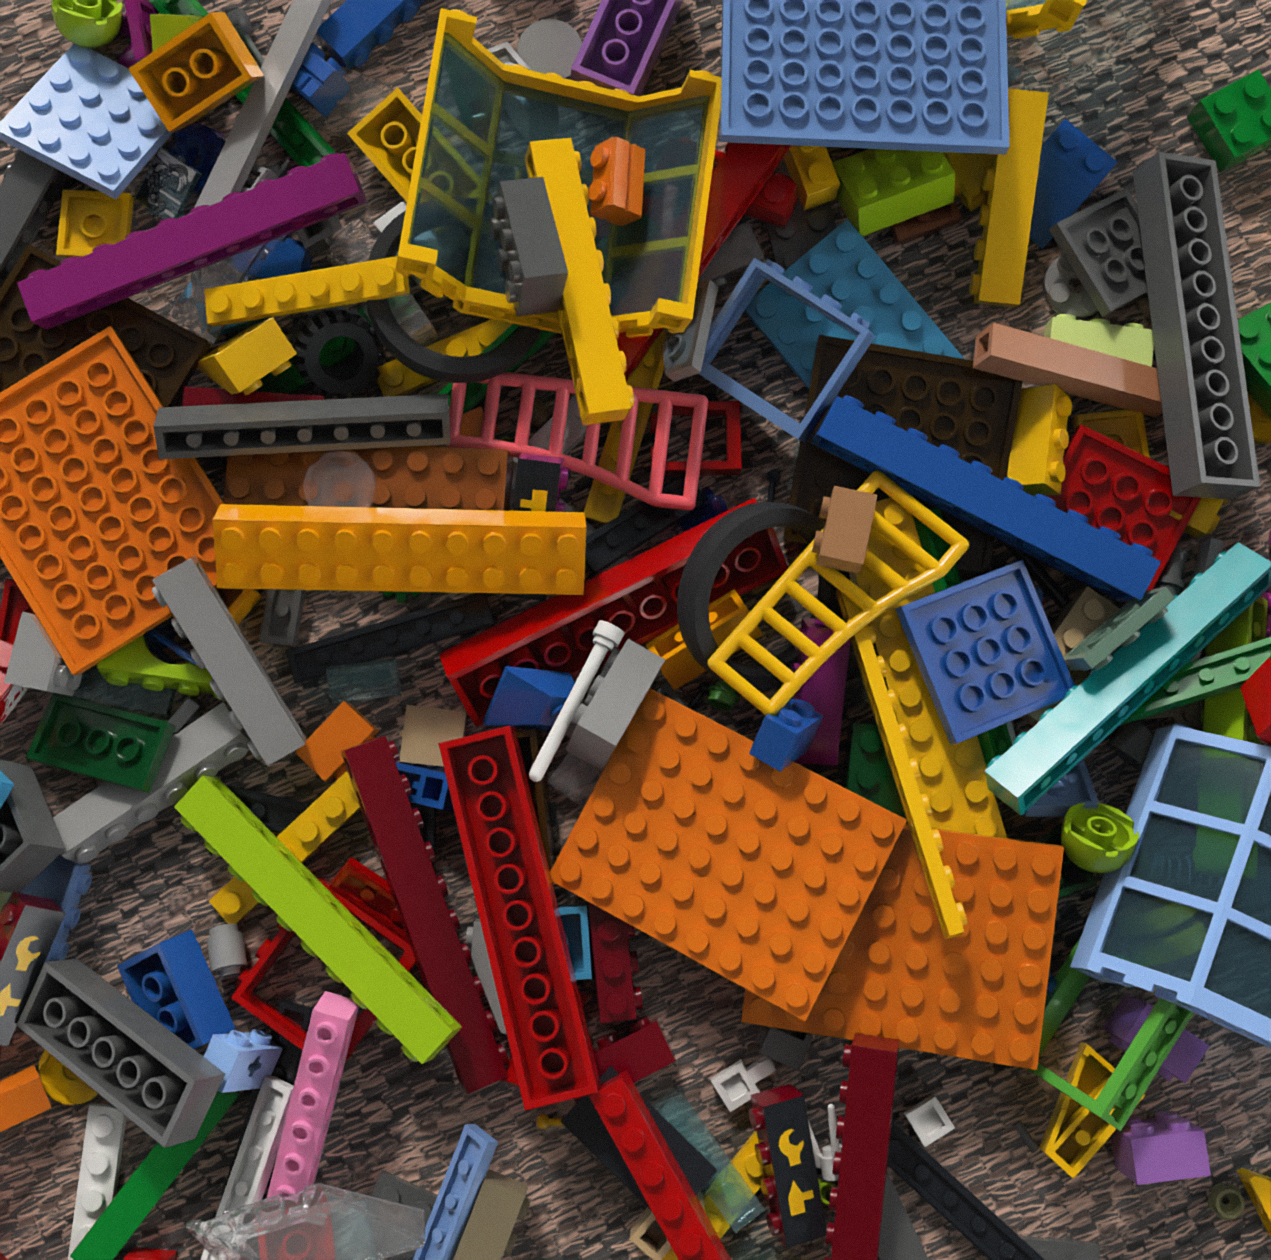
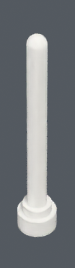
(605, 639)

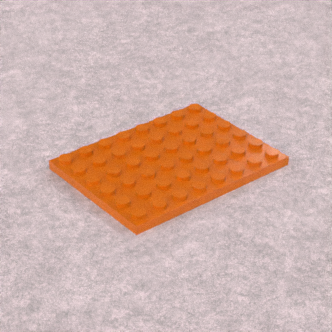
(91, 502)
(727, 853)
(952, 996)

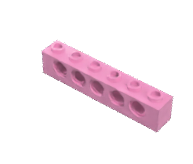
(314, 1094)

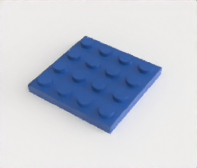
(986, 651)

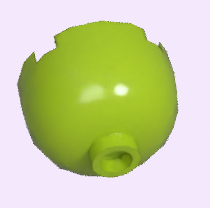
(88, 21)
(1098, 838)

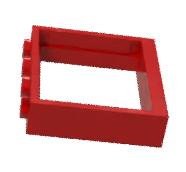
(270, 952)

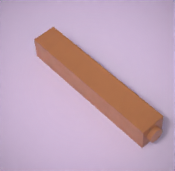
(1070, 367)

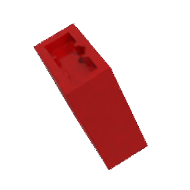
(733, 462)

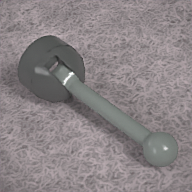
(243, 27)

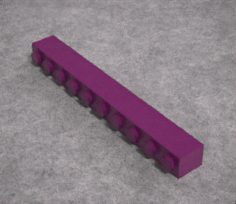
(192, 241)

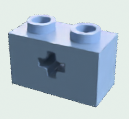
(243, 1058)

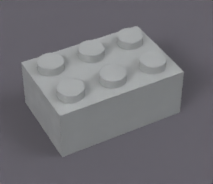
(612, 703)

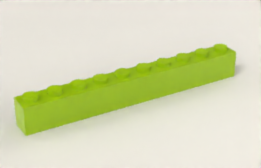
(318, 919)

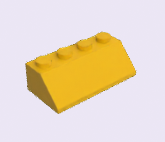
(390, 139)

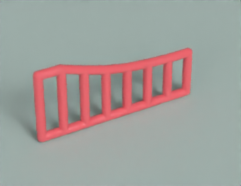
(586, 466)

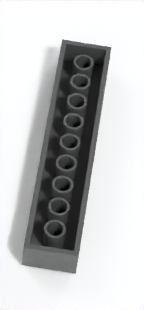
(1195, 328)

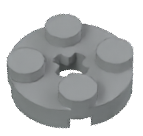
(1061, 294)

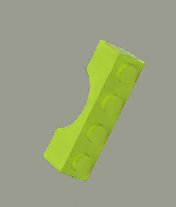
(138, 666)

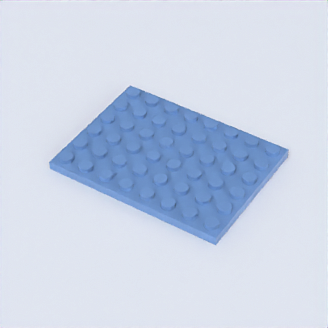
(866, 74)

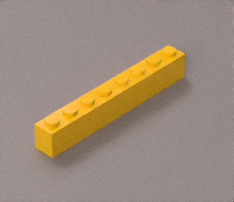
(584, 309)

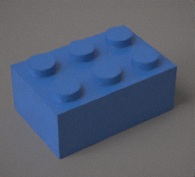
(178, 989)

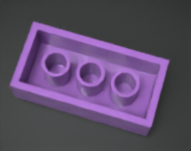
(624, 43)

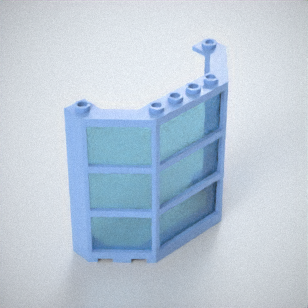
(1197, 889)

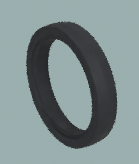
(425, 361)
(705, 563)

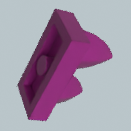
(137, 26)

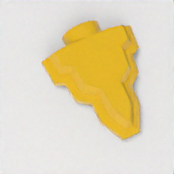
(969, 177)

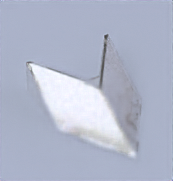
(313, 1226)

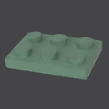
(1118, 630)

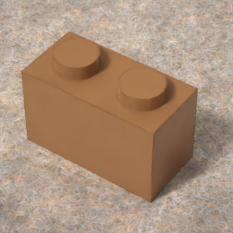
(845, 529)

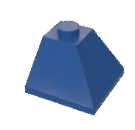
(528, 698)

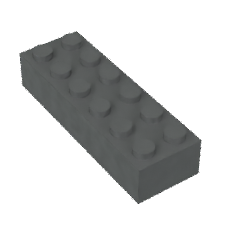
(120, 1051)

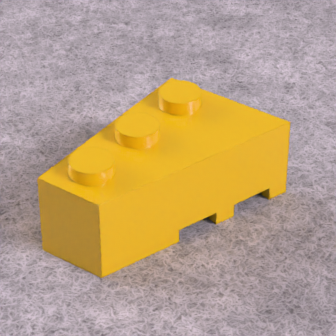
(1073, 1130)

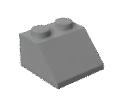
(37, 662)

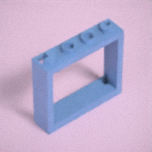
(799, 289)

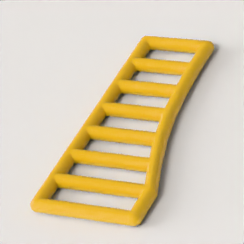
(843, 630)

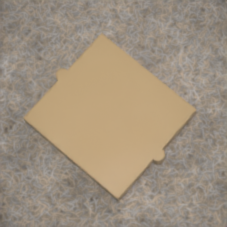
(425, 729)

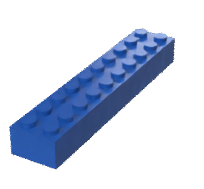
(986, 501)

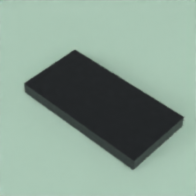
(589, 1128)

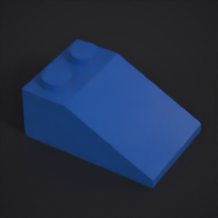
(1067, 175)

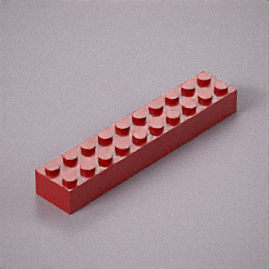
(633, 596)
(520, 918)

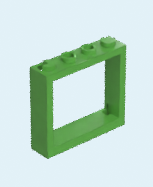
(1137, 1065)

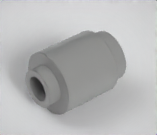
(226, 951)

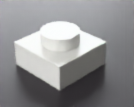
(929, 1120)

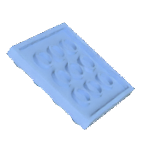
(87, 121)

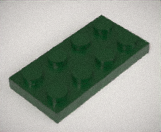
(101, 742)

